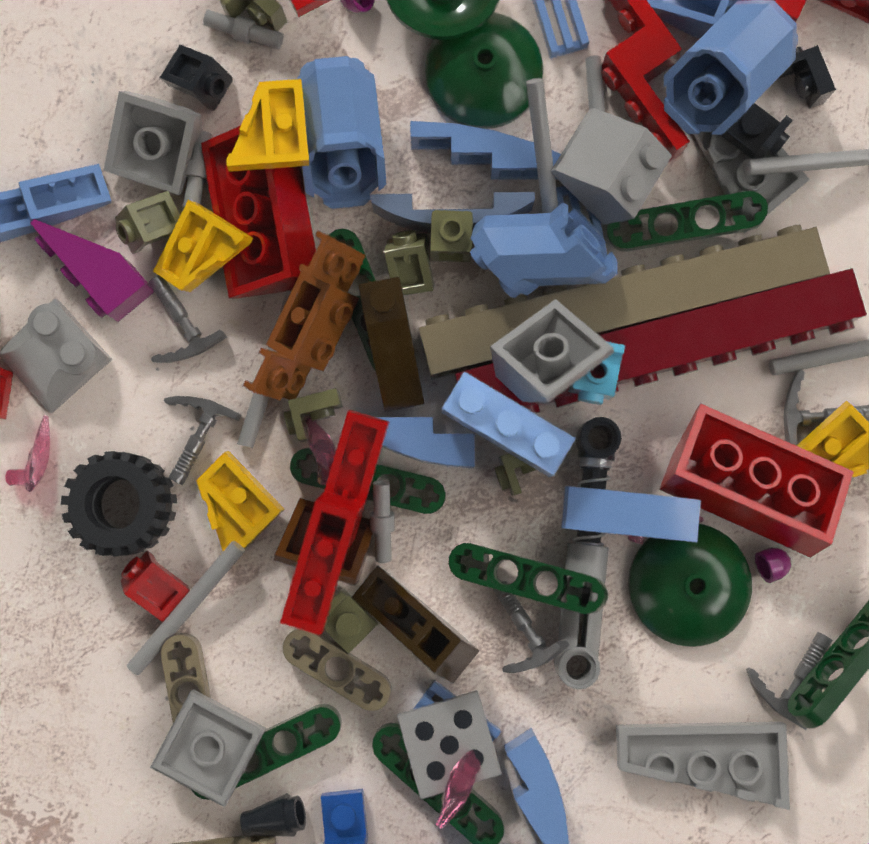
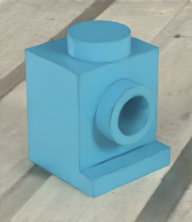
(596, 390)

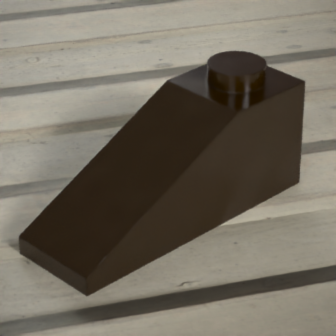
(391, 344)
(415, 625)

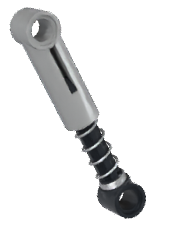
(587, 557)

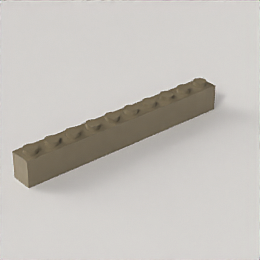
(633, 297)

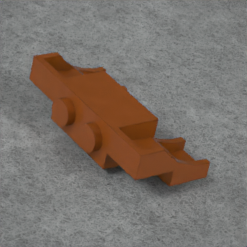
(309, 321)

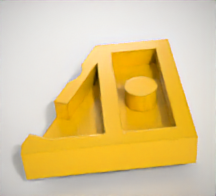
(273, 129)
(198, 247)
(842, 439)
(236, 502)

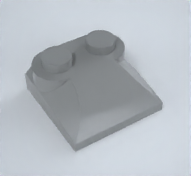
(152, 141)
(54, 355)

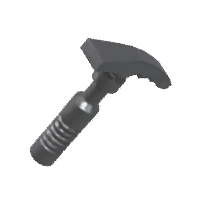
(179, 314)
(804, 417)
(196, 442)
(536, 643)
(811, 658)

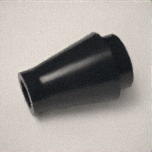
(275, 818)

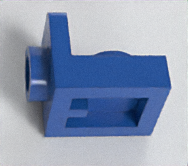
(344, 817)

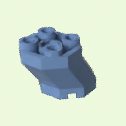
(730, 66)
(342, 132)
(541, 250)

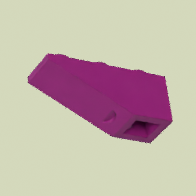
(104, 273)

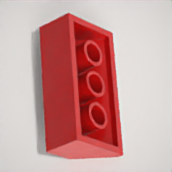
(268, 208)
(758, 481)

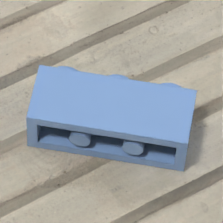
(507, 425)

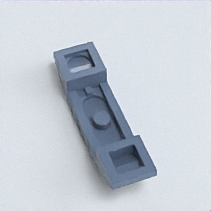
(399, 209)

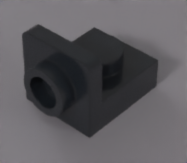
(197, 76)
(811, 76)
(758, 133)

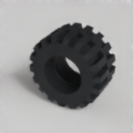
(86, 504)

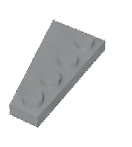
(727, 167)
(718, 757)

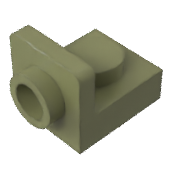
(260, 10)
(147, 221)
(451, 236)
(408, 258)
(317, 405)
(506, 474)
(348, 621)

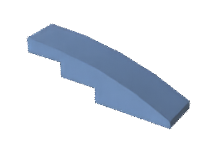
(508, 155)
(51, 200)

